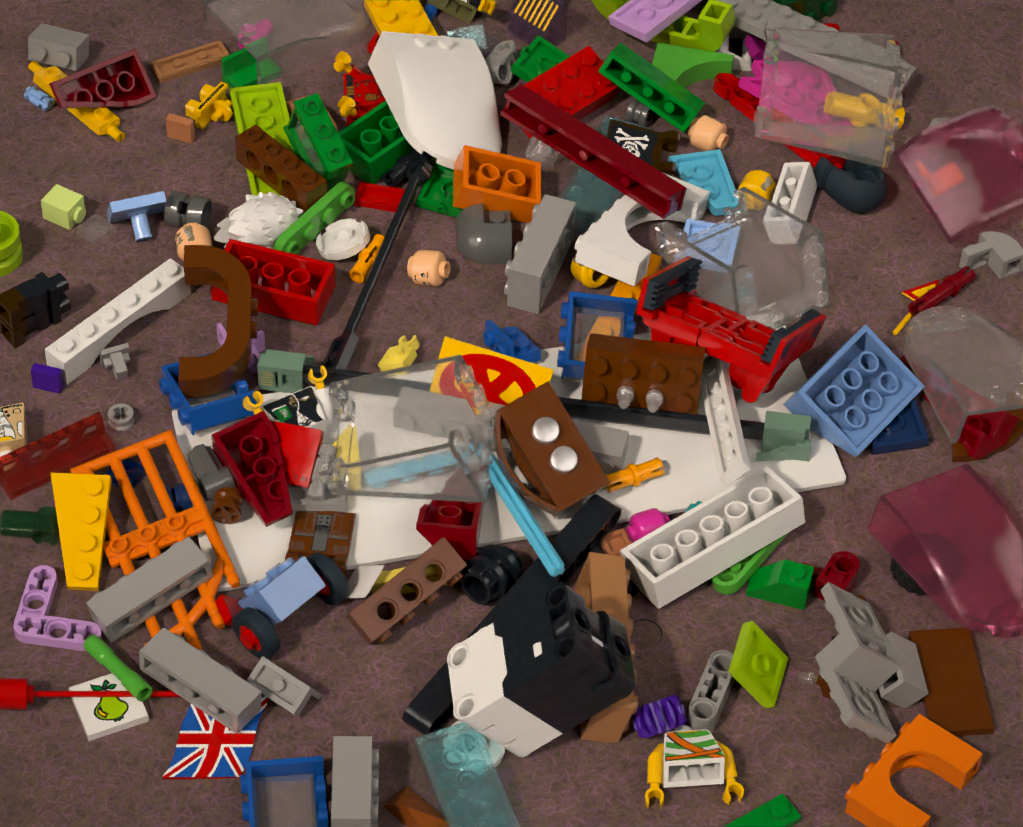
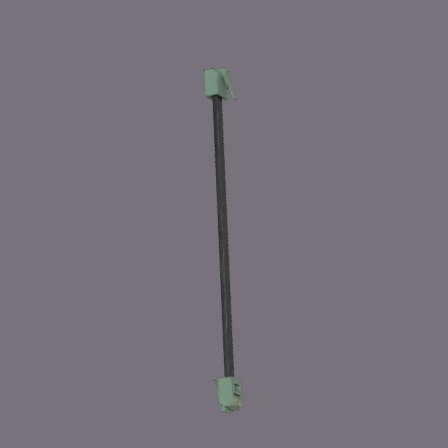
(782, 435)

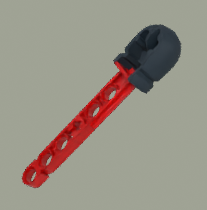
(849, 182)

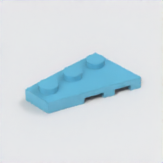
(710, 173)

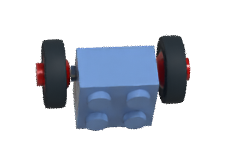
(280, 594)

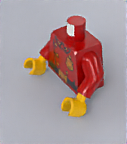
(360, 90)

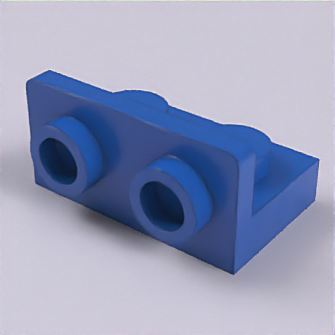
(510, 342)

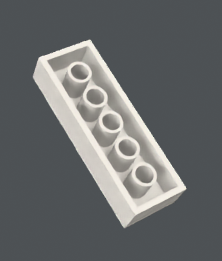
(713, 536)

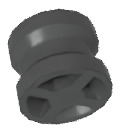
(639, 113)

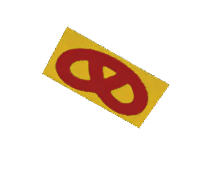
(500, 375)

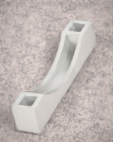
(82, 345)

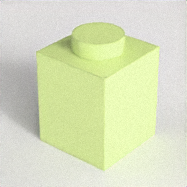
(63, 207)

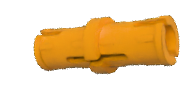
(361, 268)
(634, 474)

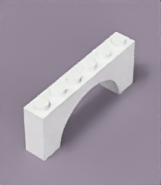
(612, 250)

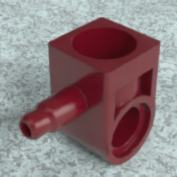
(840, 570)

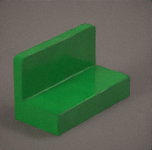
(239, 69)

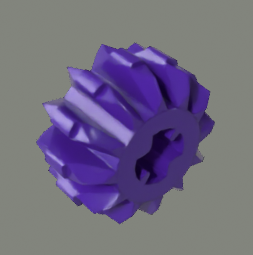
(659, 716)

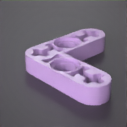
(39, 617)

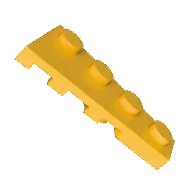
(82, 523)

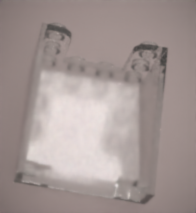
(831, 92)
(755, 261)
(413, 434)

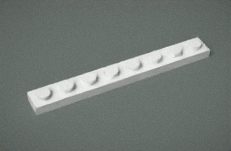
(723, 421)

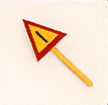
(914, 294)

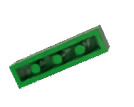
(651, 87)

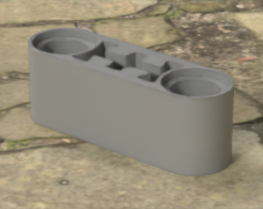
(712, 677)

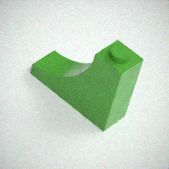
(690, 64)

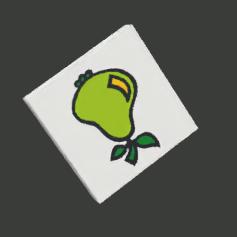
(107, 714)

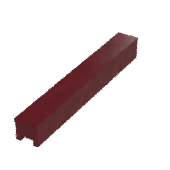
(593, 151)

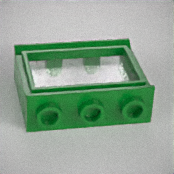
(317, 140)

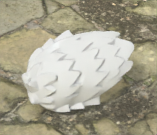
(259, 220)

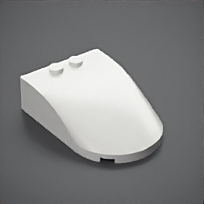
(438, 93)

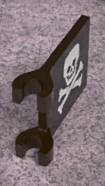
(645, 143)

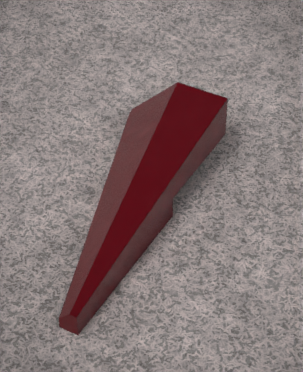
(982, 431)

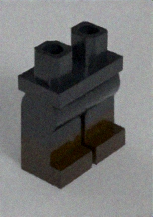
(32, 306)

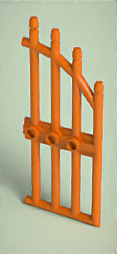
(174, 528)

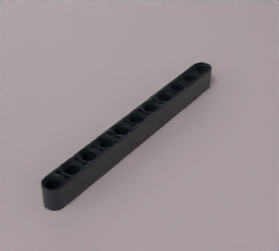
(572, 544)

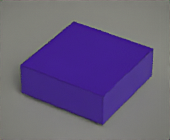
(47, 378)

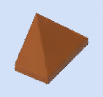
(414, 810)

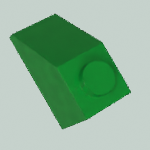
(782, 583)

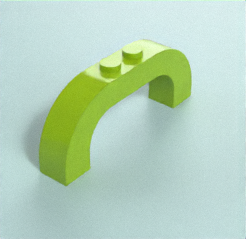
(703, 33)

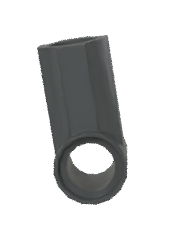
(209, 471)

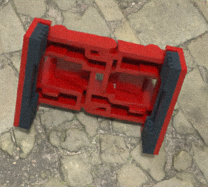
(753, 349)

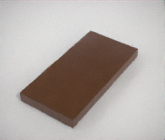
(953, 681)

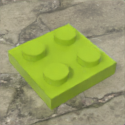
(758, 664)

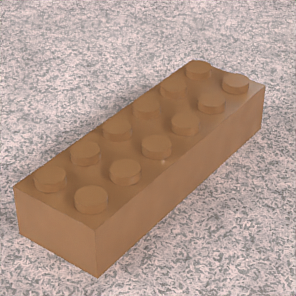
(604, 588)

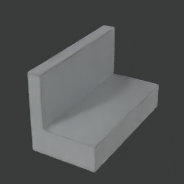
(282, 686)

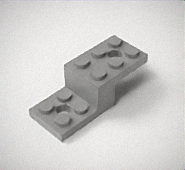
(857, 663)

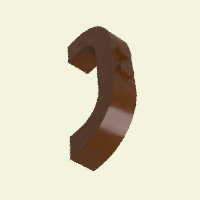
(222, 368)

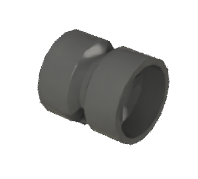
(183, 209)

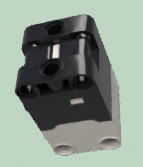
(540, 670)

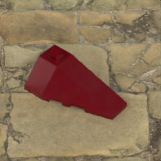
(111, 83)
(256, 464)
(455, 521)

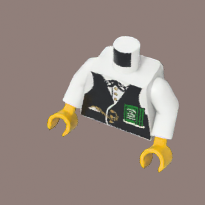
(302, 408)

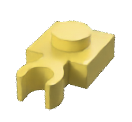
(400, 355)

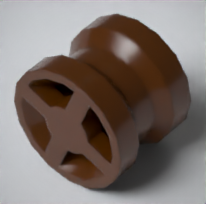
(227, 505)

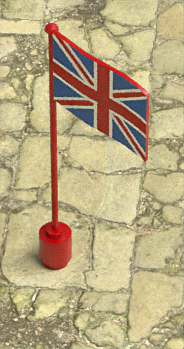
(203, 746)

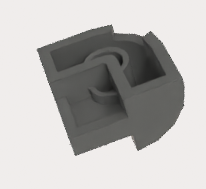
(484, 235)

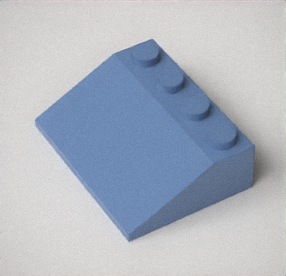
(855, 392)

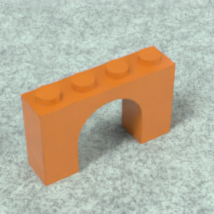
(919, 746)

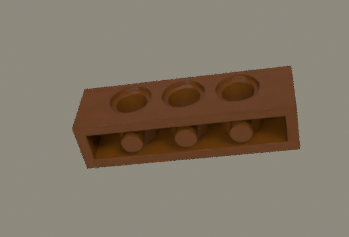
(279, 168)
(365, 616)

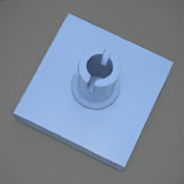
(137, 210)

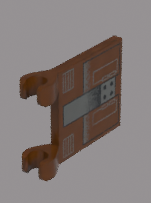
(322, 533)

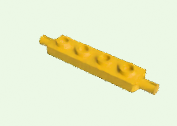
(99, 120)

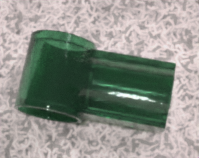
(39, 525)

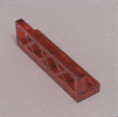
(35, 472)

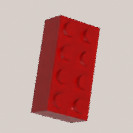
(575, 85)
(284, 282)

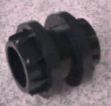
(490, 574)

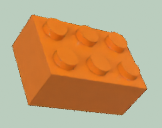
(497, 182)

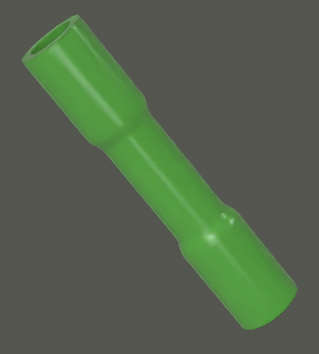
(129, 679)

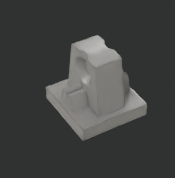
(116, 358)

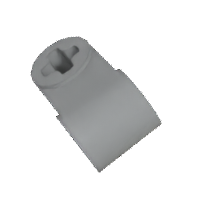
(501, 62)

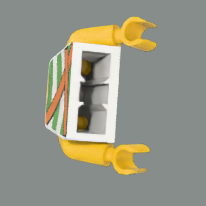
(691, 760)

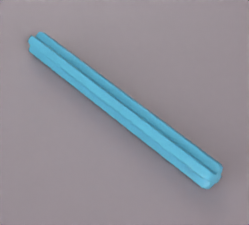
(525, 520)

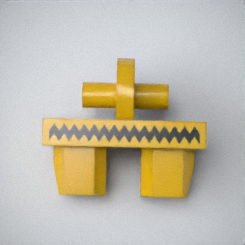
(213, 105)

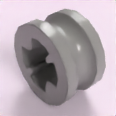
(122, 424)

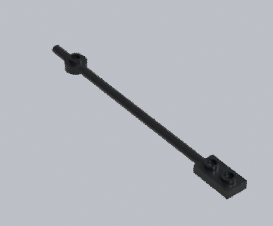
(344, 346)

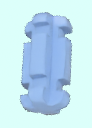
(39, 98)

